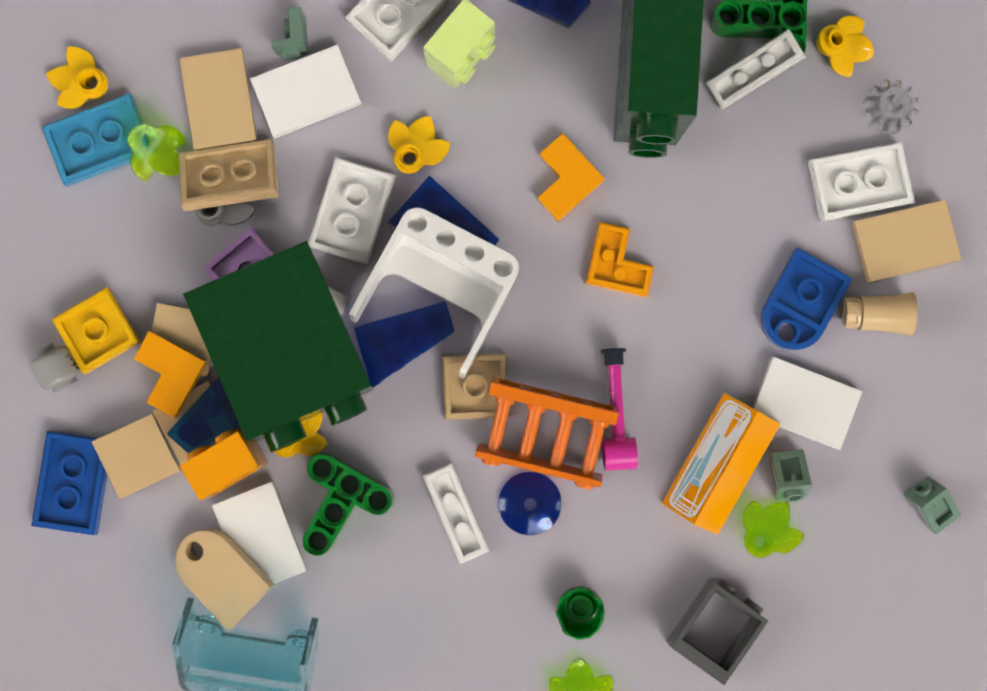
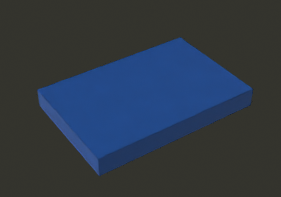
(70, 485)

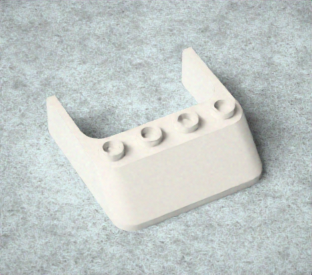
(448, 265)

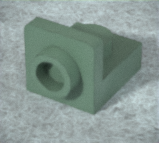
(296, 30)
(790, 475)
(933, 504)

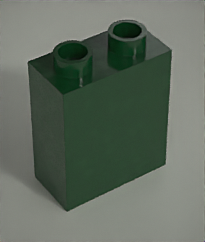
(657, 73)
(280, 346)

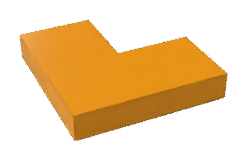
(575, 179)
(610, 269)
(177, 368)

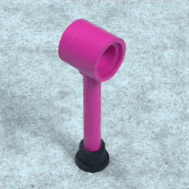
(617, 452)

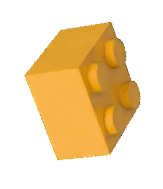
(222, 465)

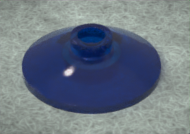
(517, 491)

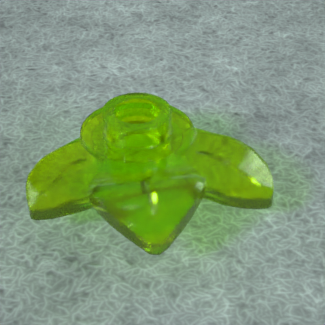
(158, 154)
(773, 526)
(580, 678)

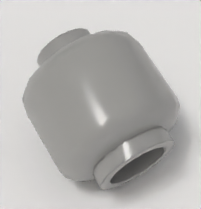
(54, 367)

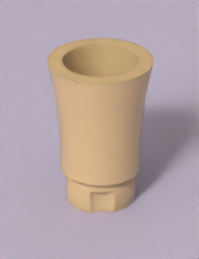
(881, 313)

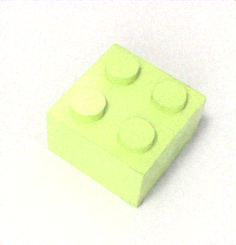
(460, 44)

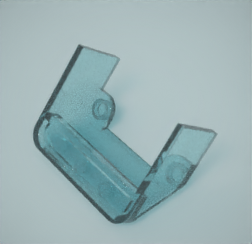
(232, 662)

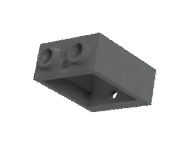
(725, 668)

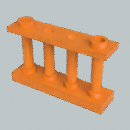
(568, 409)

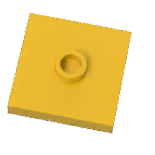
(96, 330)

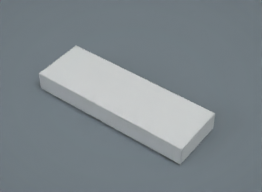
(756, 69)
(456, 513)

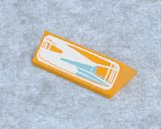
(720, 464)

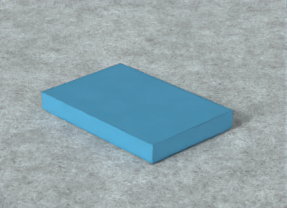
(93, 139)

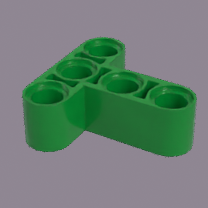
(771, 14)
(339, 495)

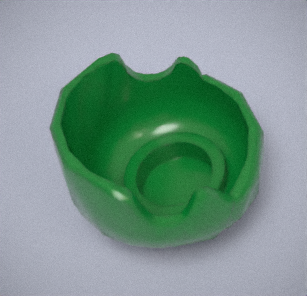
(580, 612)

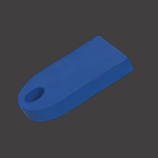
(804, 299)

